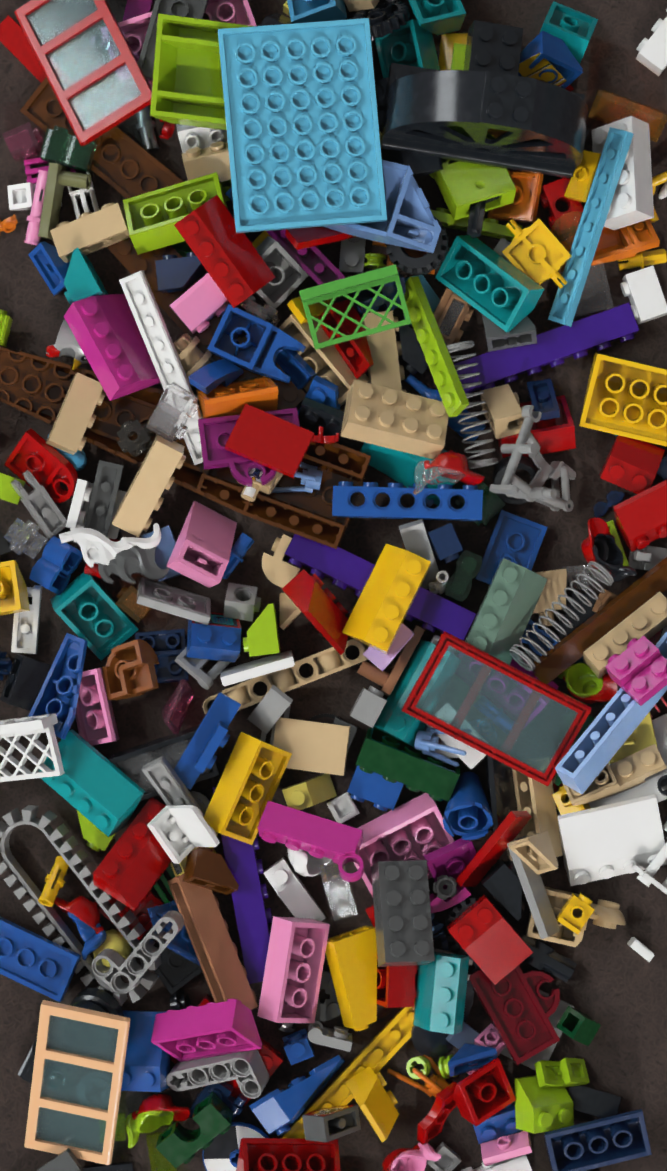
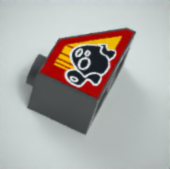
(331, 1123)

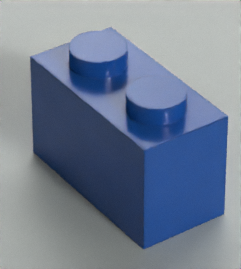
(374, 789)

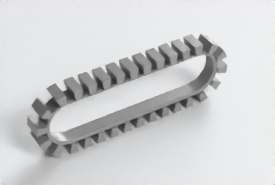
(29, 815)

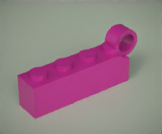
(314, 835)

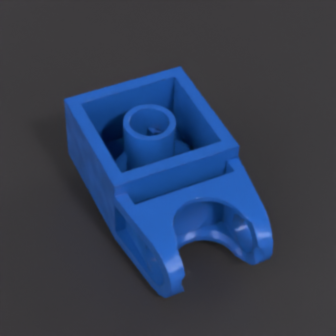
(259, 350)

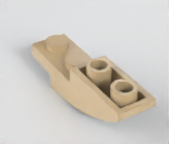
(620, 776)

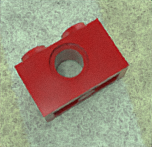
(553, 193)

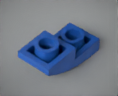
(214, 374)

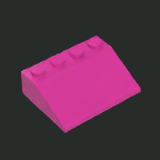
(112, 344)

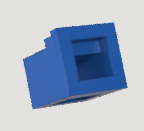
(298, 1046)

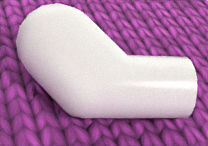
(440, 584)

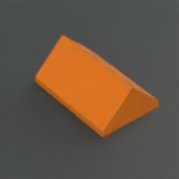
(230, 400)

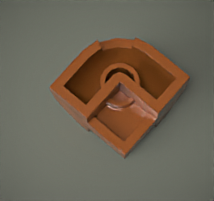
(130, 670)

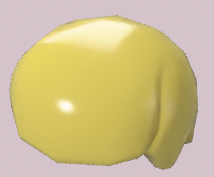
(116, 942)

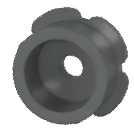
(450, 891)

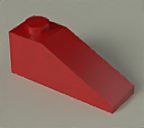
(354, 352)

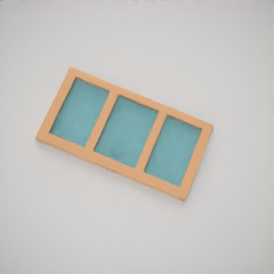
(77, 1081)

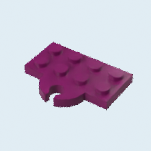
(213, 437)

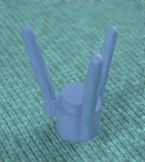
(310, 478)
(428, 743)

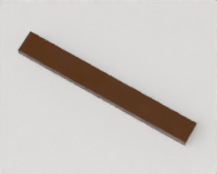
(573, 645)

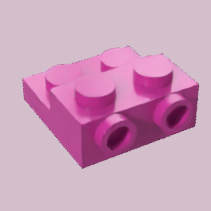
(639, 670)

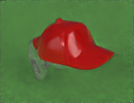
(445, 468)

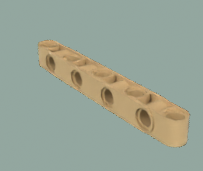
(323, 664)

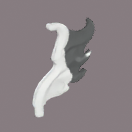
(119, 558)

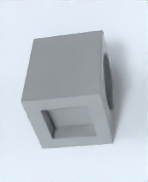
(241, 602)

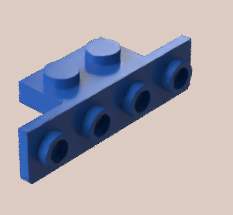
(206, 740)

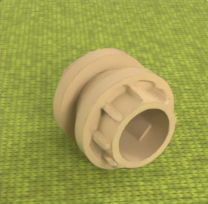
(190, 355)

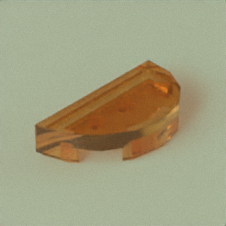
(566, 227)

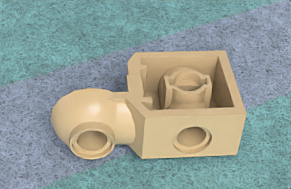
(605, 915)

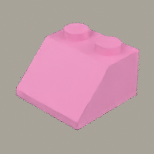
(200, 304)

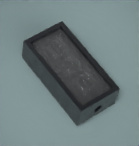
(171, 746)

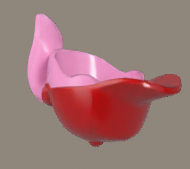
(410, 1158)

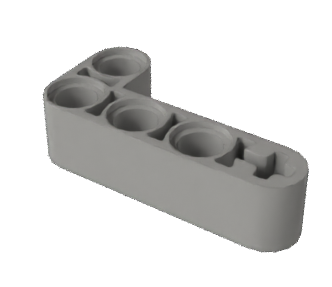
(144, 950)
(243, 1067)

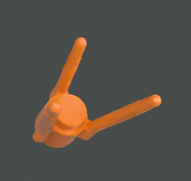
(433, 1084)

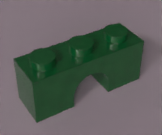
(180, 1144)

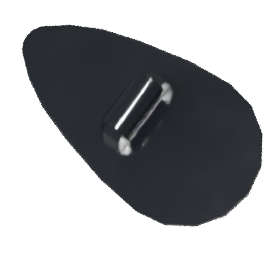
(435, 1043)

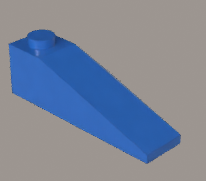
(62, 685)
(284, 1107)

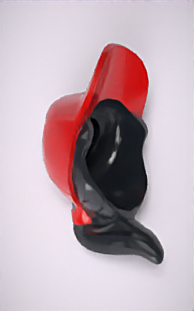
(602, 549)

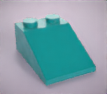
(93, 615)

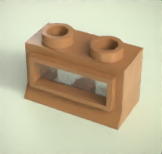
(450, 315)

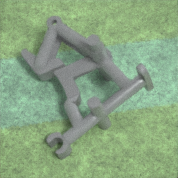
(534, 491)

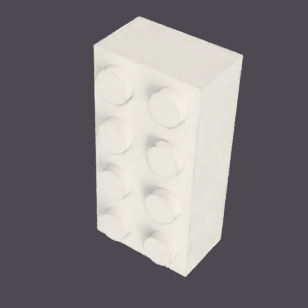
(634, 190)

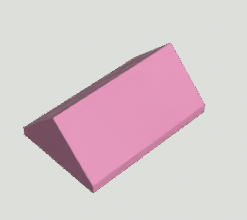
(94, 711)

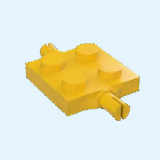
(537, 252)

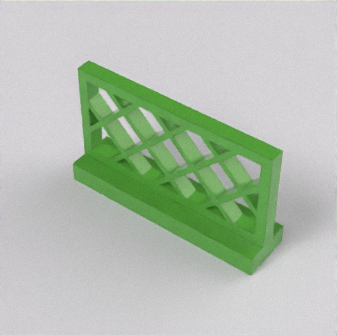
(348, 286)

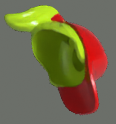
(587, 686)
(152, 1114)

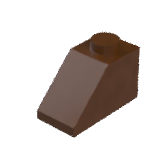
(209, 871)

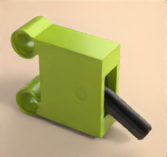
(473, 189)

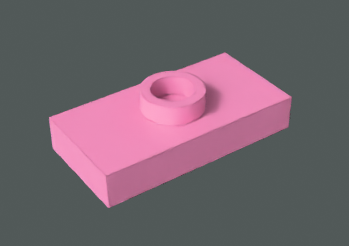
(506, 1148)

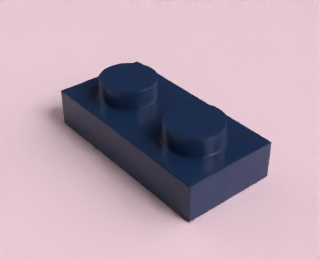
(543, 398)

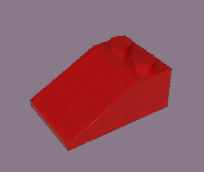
(489, 939)

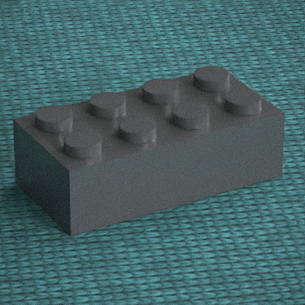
(402, 913)

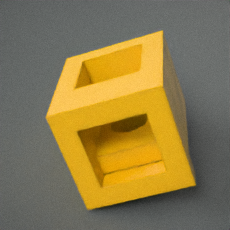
(566, 914)

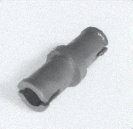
(146, 128)

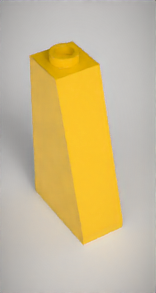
(354, 975)

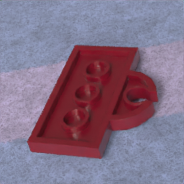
(519, 1010)

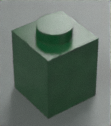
(578, 1026)

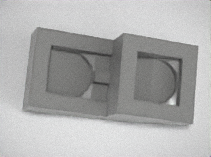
(270, 709)

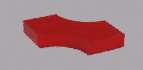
(435, 1119)

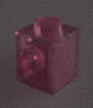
(23, 142)

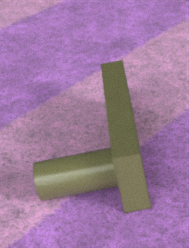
(56, 180)

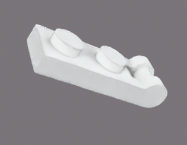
(27, 624)

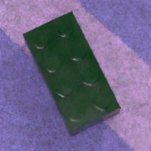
(405, 764)

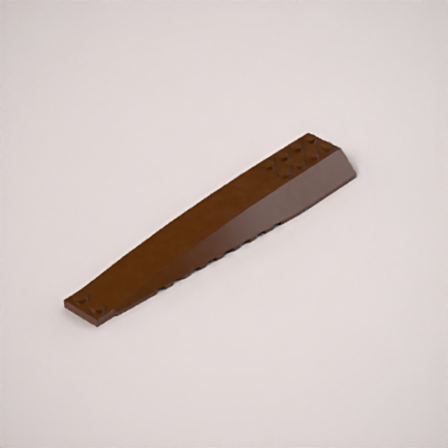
(40, 387)

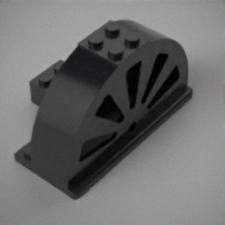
(485, 98)

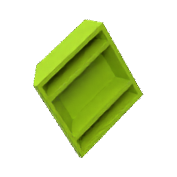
(188, 72)

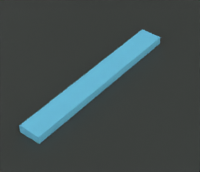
(591, 225)

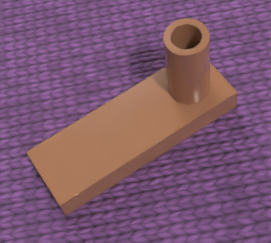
(389, 680)

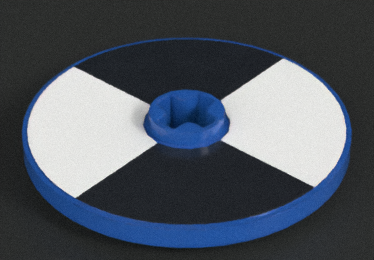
(223, 1149)

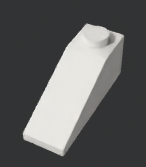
(292, 891)

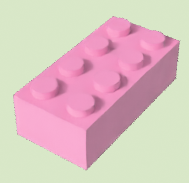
(293, 970)

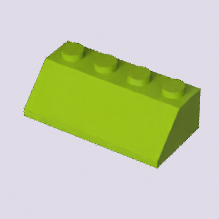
(155, 213)

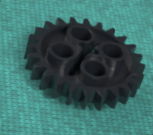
(383, 17)

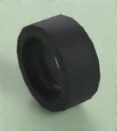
(525, 464)

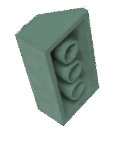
(506, 610)

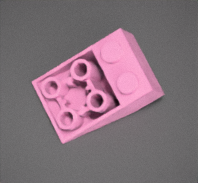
(203, 546)

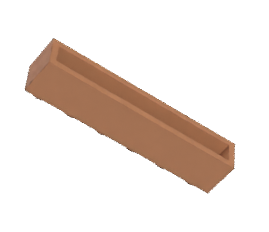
(212, 943)

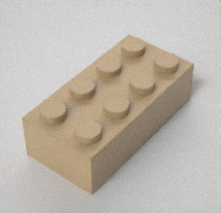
(394, 420)

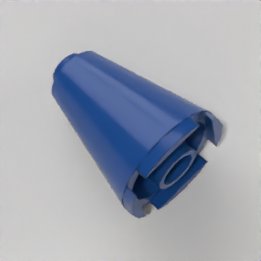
(468, 809)

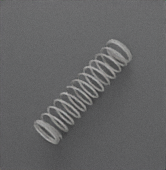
(473, 463)
(516, 653)

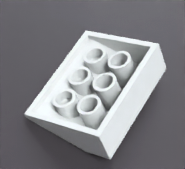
(610, 839)

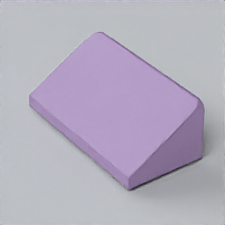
(382, 660)

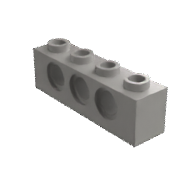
(368, 706)

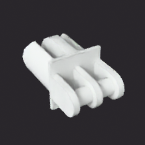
(83, 194)

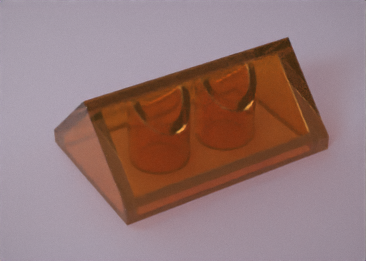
(612, 107)

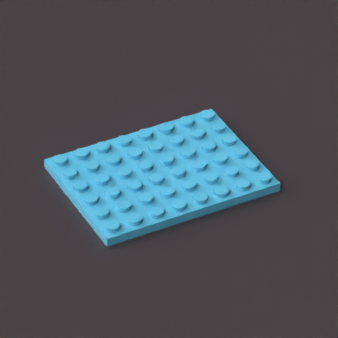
(302, 125)

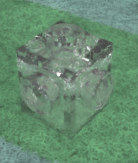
(25, 538)

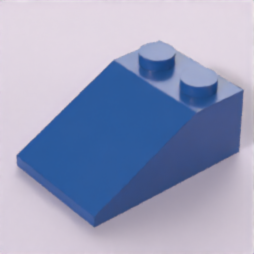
(145, 1062)

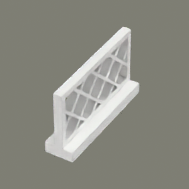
(27, 726)

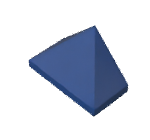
(50, 266)
(470, 1058)

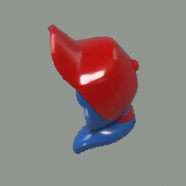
(87, 918)

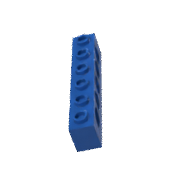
(394, 510)

